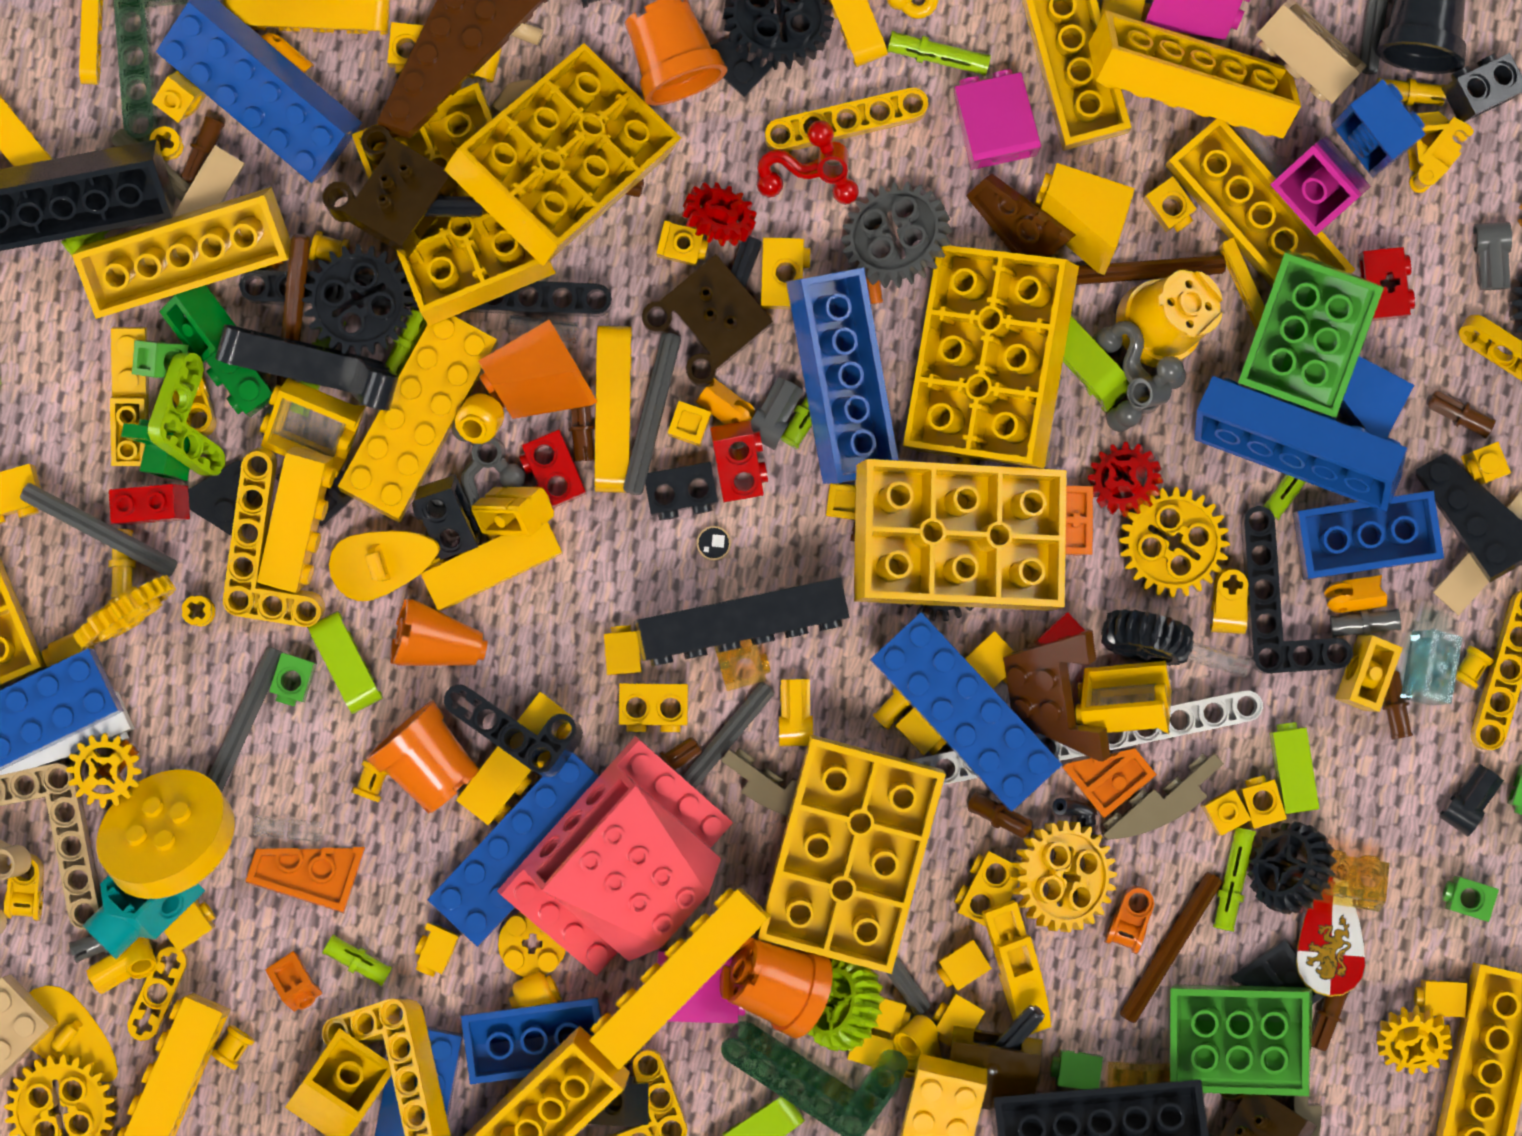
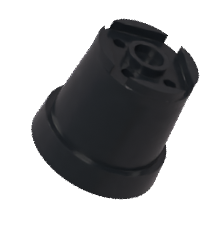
(1425, 36)

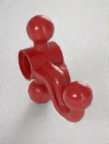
(820, 135)

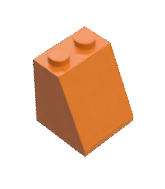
(535, 375)

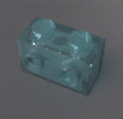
(1431, 667)

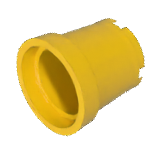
(1164, 327)

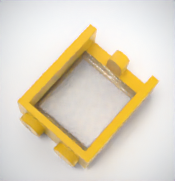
(311, 422)
(1125, 697)

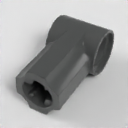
(1493, 251)
(775, 412)

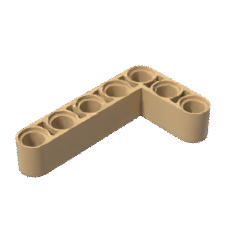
(61, 832)

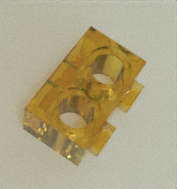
(729, 659)
(1351, 890)

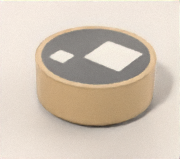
(713, 543)

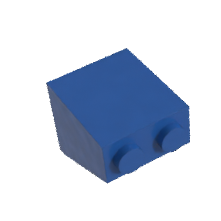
(1374, 398)

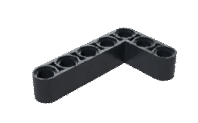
(362, 376)
(1272, 607)

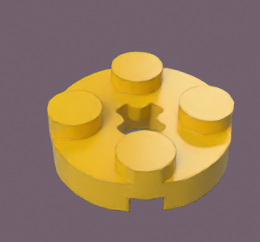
(517, 957)

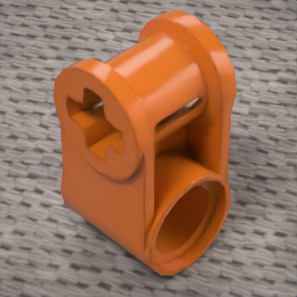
(1130, 921)

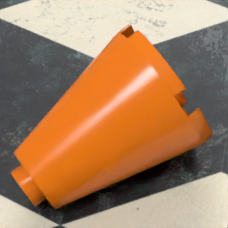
(434, 639)

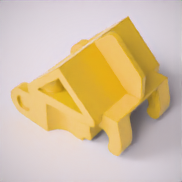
(1436, 150)

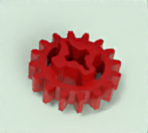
(719, 214)
(1118, 492)

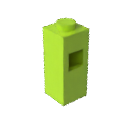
(1294, 768)

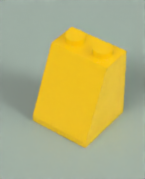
(1089, 208)
(340, 1086)

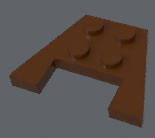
(1043, 696)

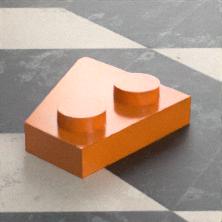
(1111, 781)

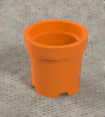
(672, 52)
(425, 758)
(778, 985)

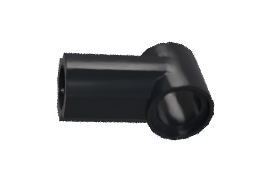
(1468, 804)

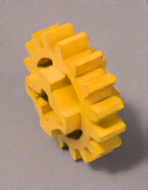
(115, 782)
(1414, 1040)

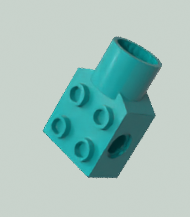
(127, 917)

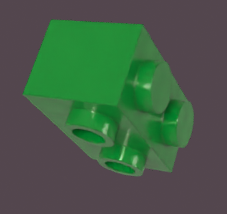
(202, 322)
(246, 386)

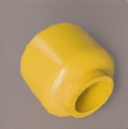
(479, 418)
(534, 990)

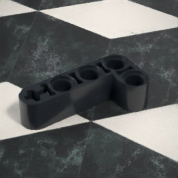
(506, 727)

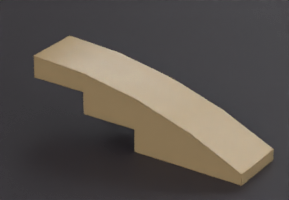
(211, 182)
(1466, 578)

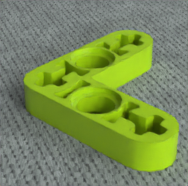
(183, 376)

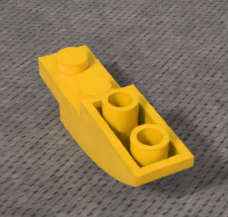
(129, 395)
(1017, 961)

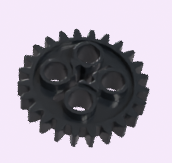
(747, 22)
(343, 273)

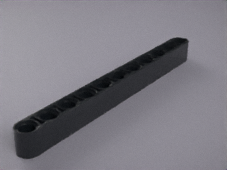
(510, 305)

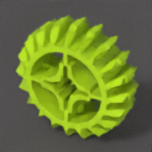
(850, 1008)

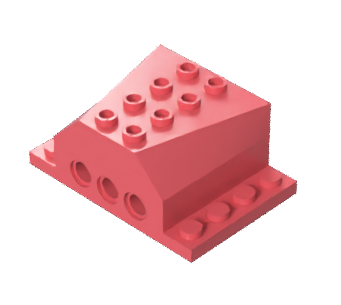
(622, 862)

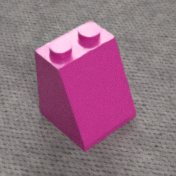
(1197, 17)
(996, 119)
(1320, 185)
(706, 1003)

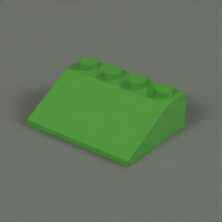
(1311, 333)
(1242, 1038)

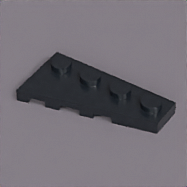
(1477, 517)

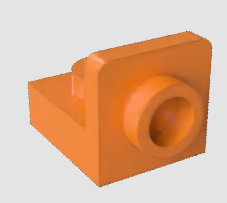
(293, 982)

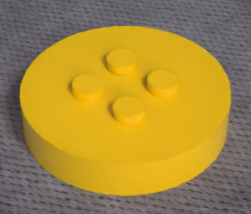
(165, 834)

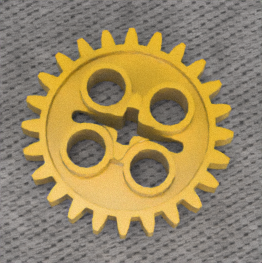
(1158, 569)
(124, 612)
(1038, 869)
(92, 1103)

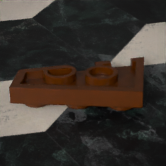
(1017, 220)

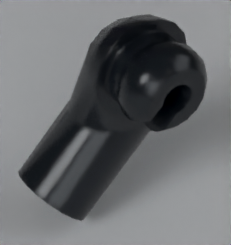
(1071, 806)

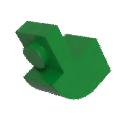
(154, 459)

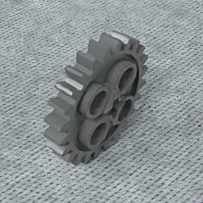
(925, 223)

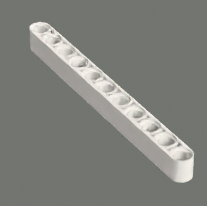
(1195, 723)

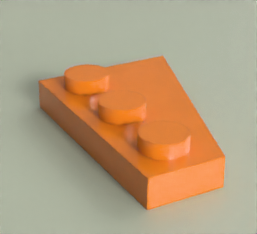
(310, 875)

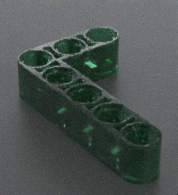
(139, 74)
(814, 1082)

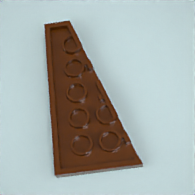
(449, 49)

